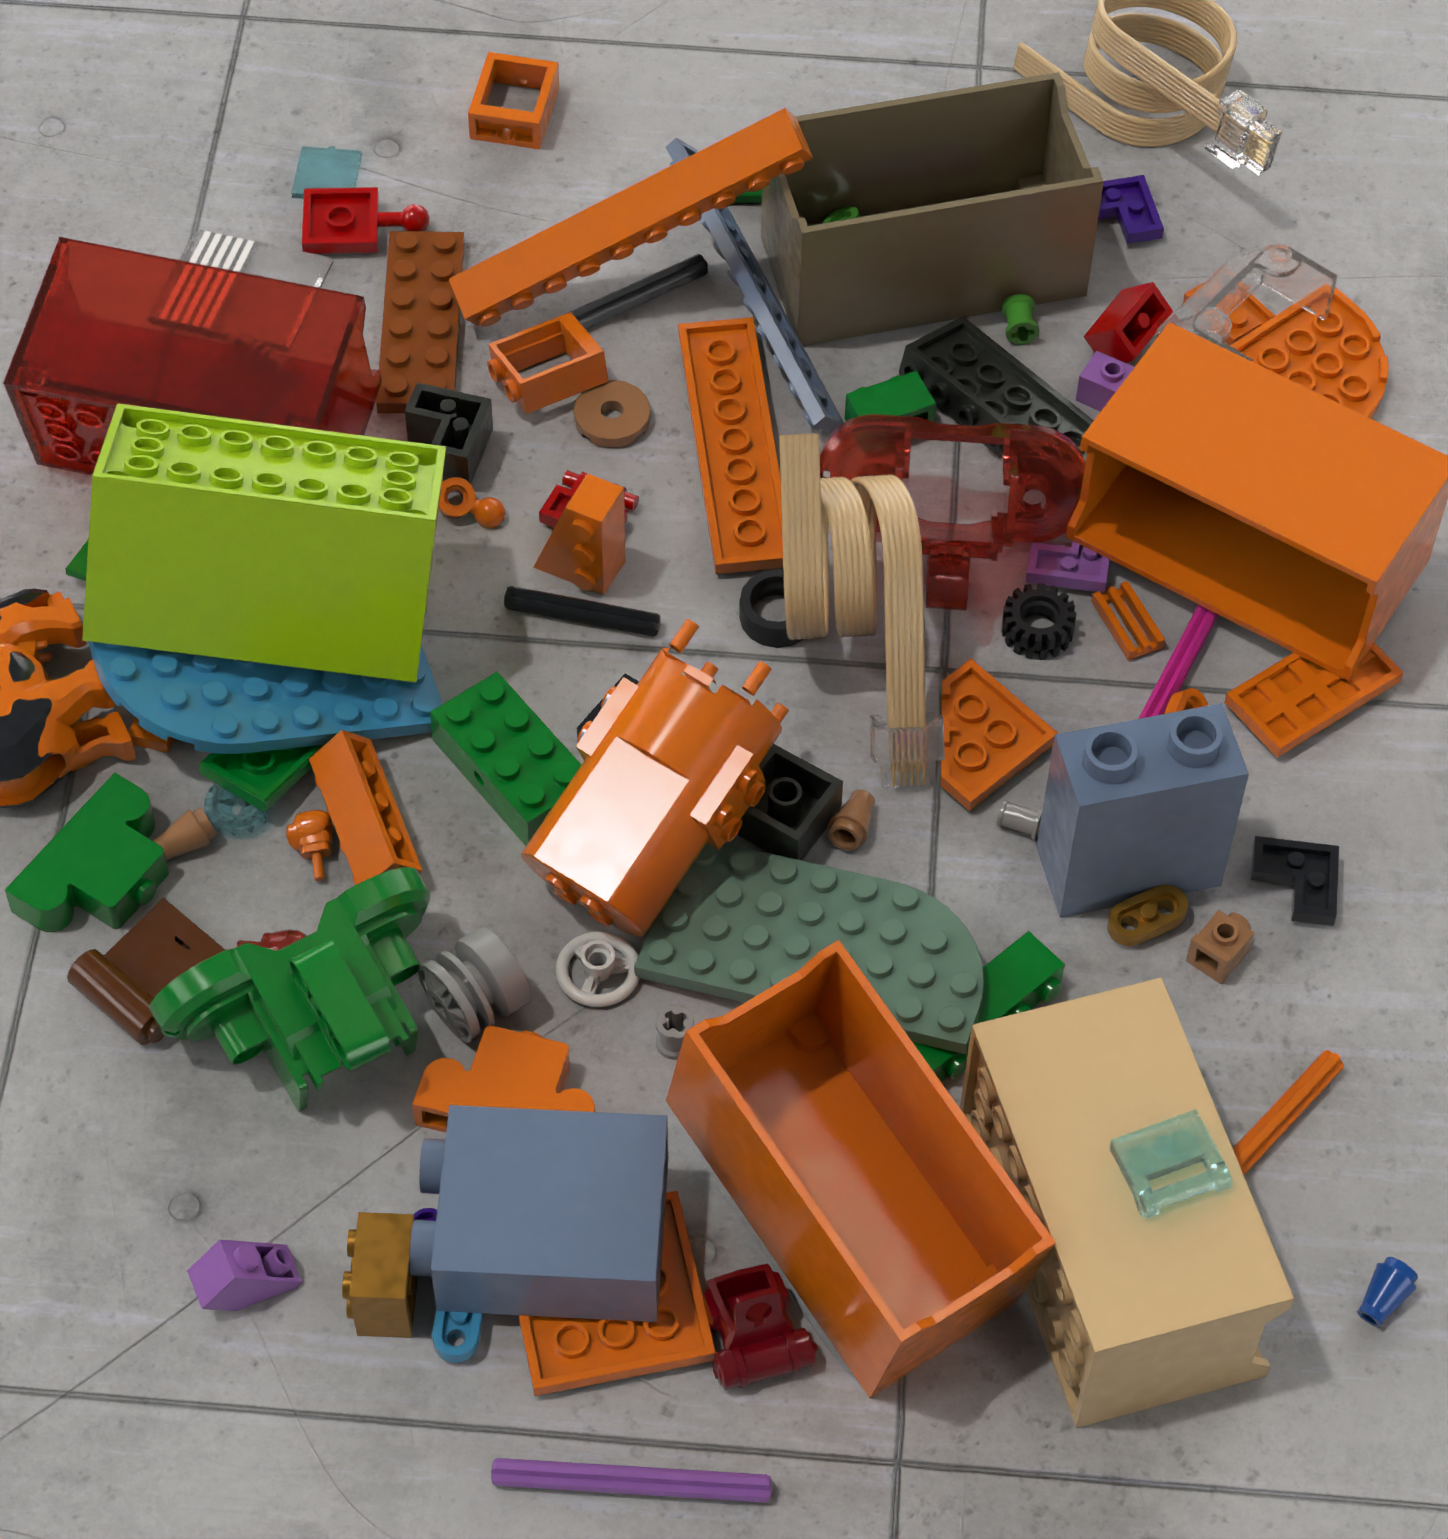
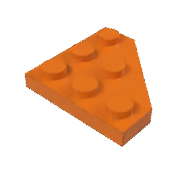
(985, 734)

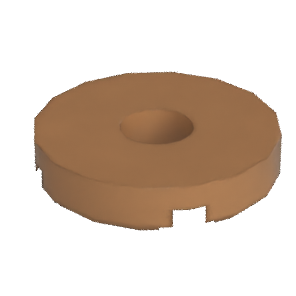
(612, 431)

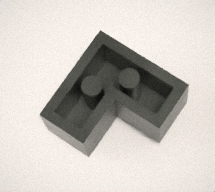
(451, 420)

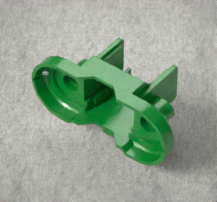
(316, 1000)

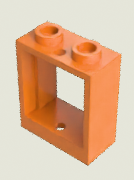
(525, 127)
(541, 343)

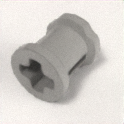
(671, 1035)

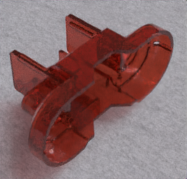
(1031, 460)

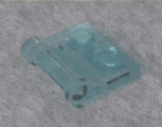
(1166, 1149)

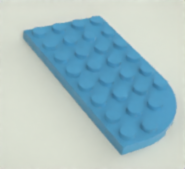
(256, 705)

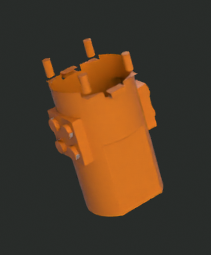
(655, 785)

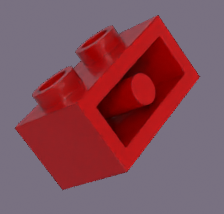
(1129, 322)

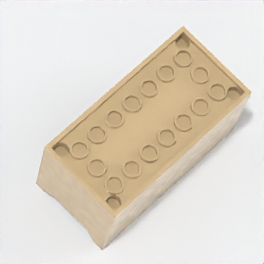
(1122, 1300)

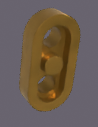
(1144, 915)

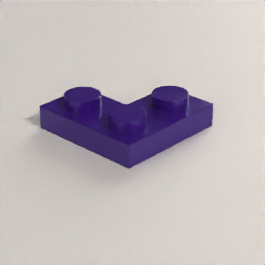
(1134, 208)

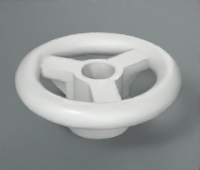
(594, 949)

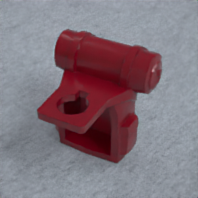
(755, 1328)

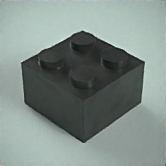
(793, 807)

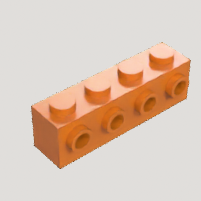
(362, 807)

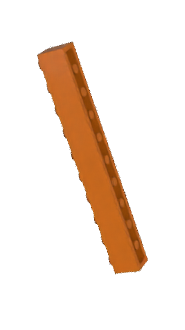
(631, 218)

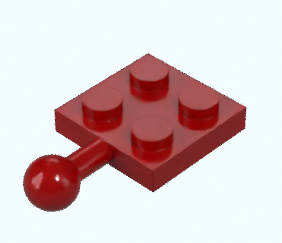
(350, 218)

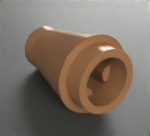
(851, 823)
(187, 834)

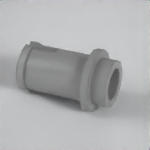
(1020, 819)

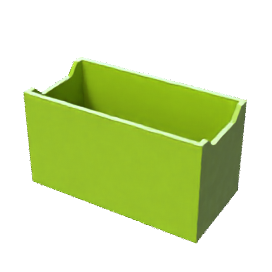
(262, 542)

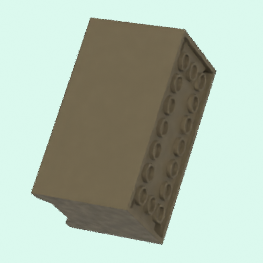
(956, 207)

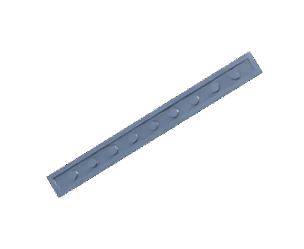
(763, 303)

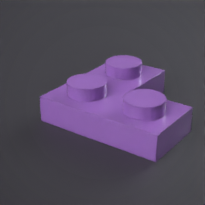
(1067, 567)

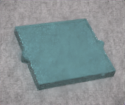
(325, 169)

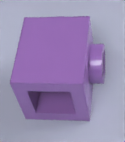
(1101, 380)

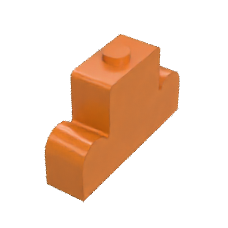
(507, 1072)

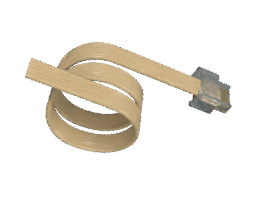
(1237, 119)
(909, 738)

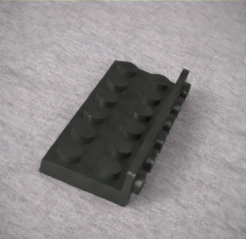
(987, 385)

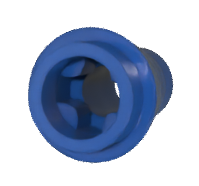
(1387, 1290)

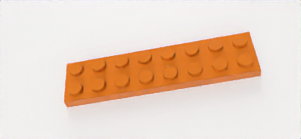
(733, 443)

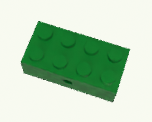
(504, 752)

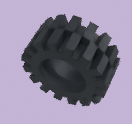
(1038, 603)

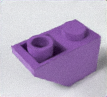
(242, 1274)

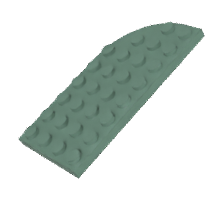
(760, 917)

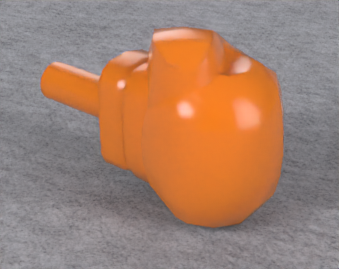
(312, 836)

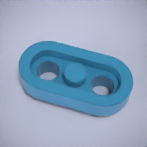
(456, 1324)

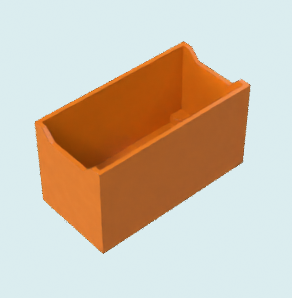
(1259, 499)
(856, 1168)

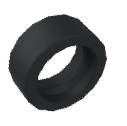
(757, 628)

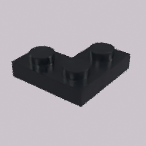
(1306, 866)

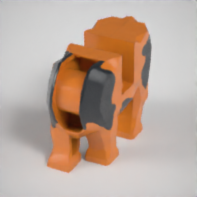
(41, 714)

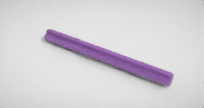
(631, 1480)

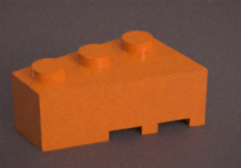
(588, 537)

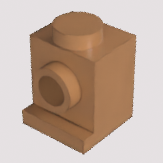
(1220, 945)

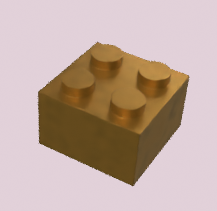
(380, 1282)

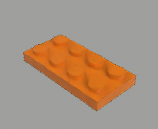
(1302, 698)

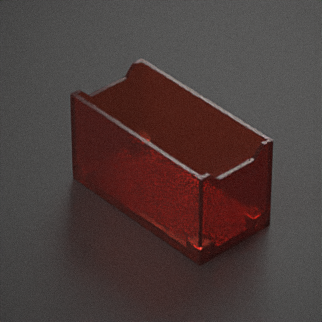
(181, 340)

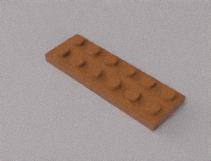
(419, 315)

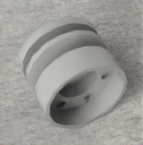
(474, 984)

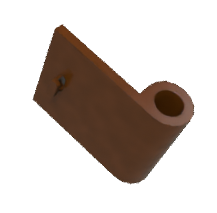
(140, 967)

